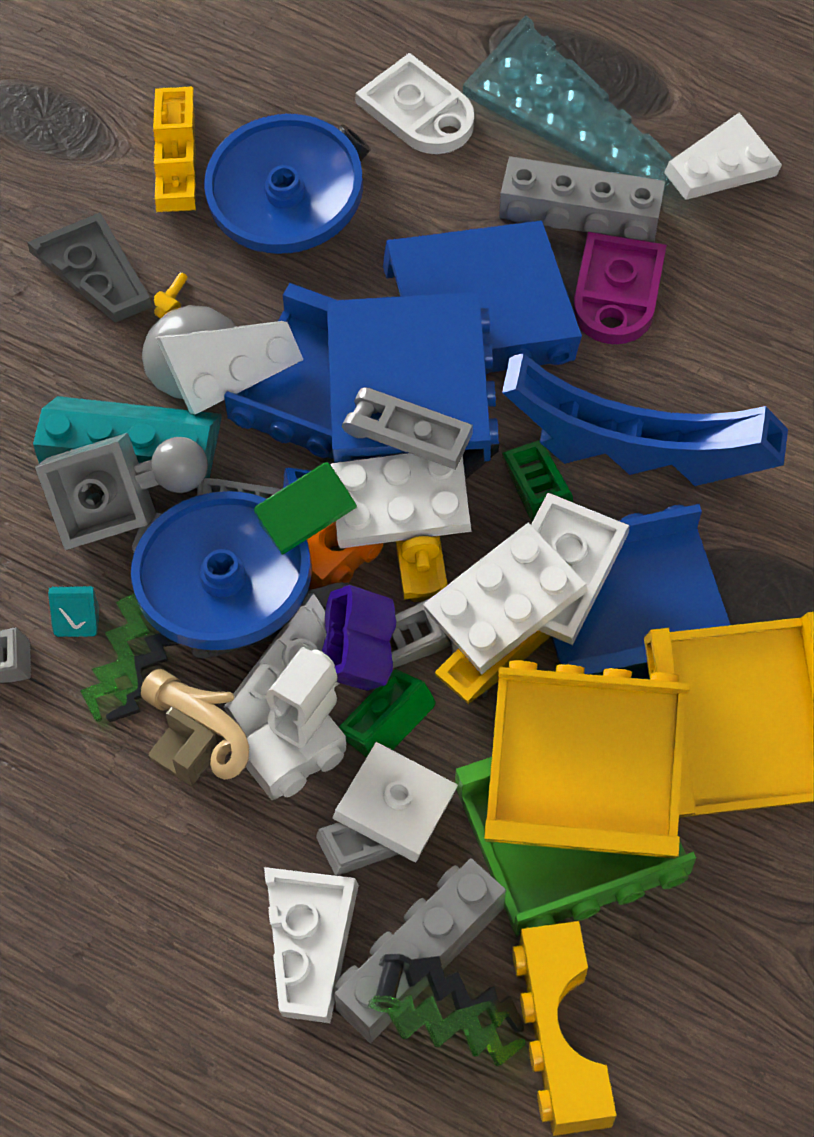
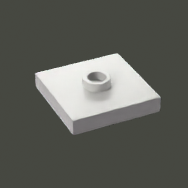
(395, 802)

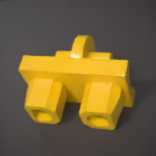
(421, 567)

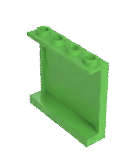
(558, 882)

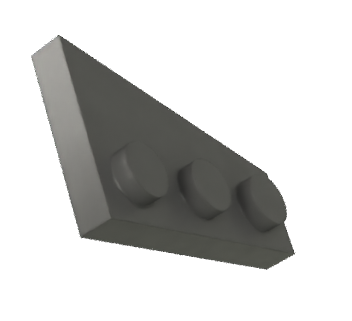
(93, 265)

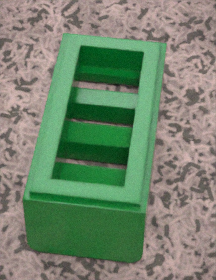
(527, 489)

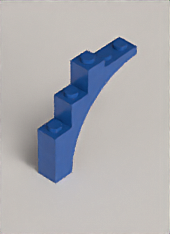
(642, 439)

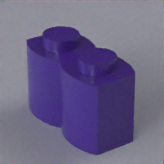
(359, 636)

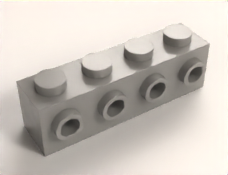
(581, 199)
(436, 927)

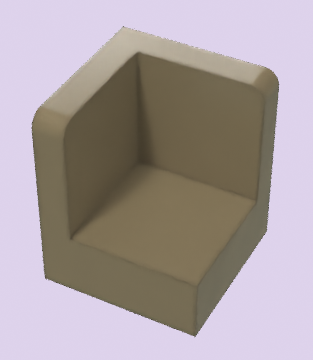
(184, 747)

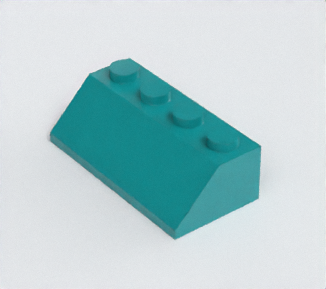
(80, 422)

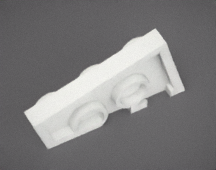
(722, 160)

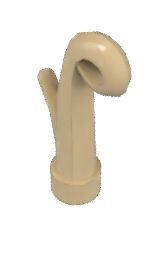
(166, 690)

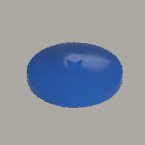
(284, 183)
(215, 575)

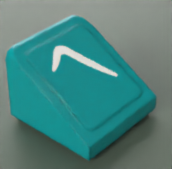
(74, 611)

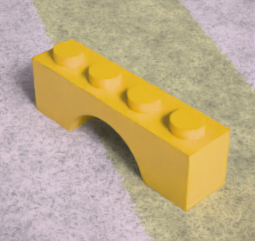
(575, 1088)

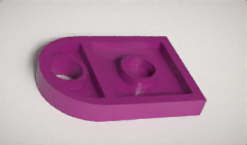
(619, 282)

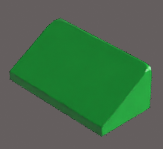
(304, 507)
(388, 713)

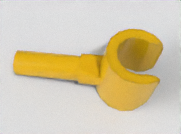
(166, 301)

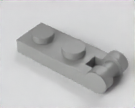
(408, 427)

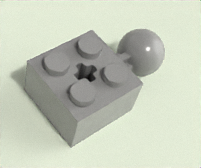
(113, 465)

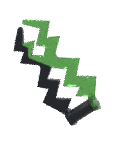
(126, 663)
(409, 1019)

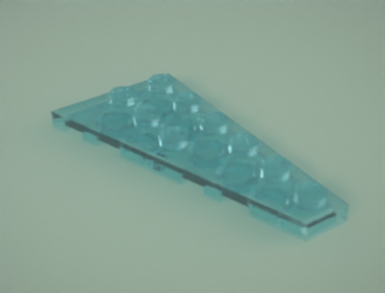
(561, 103)

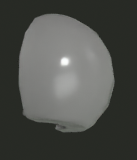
(177, 322)

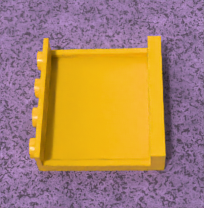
(744, 712)
(587, 760)

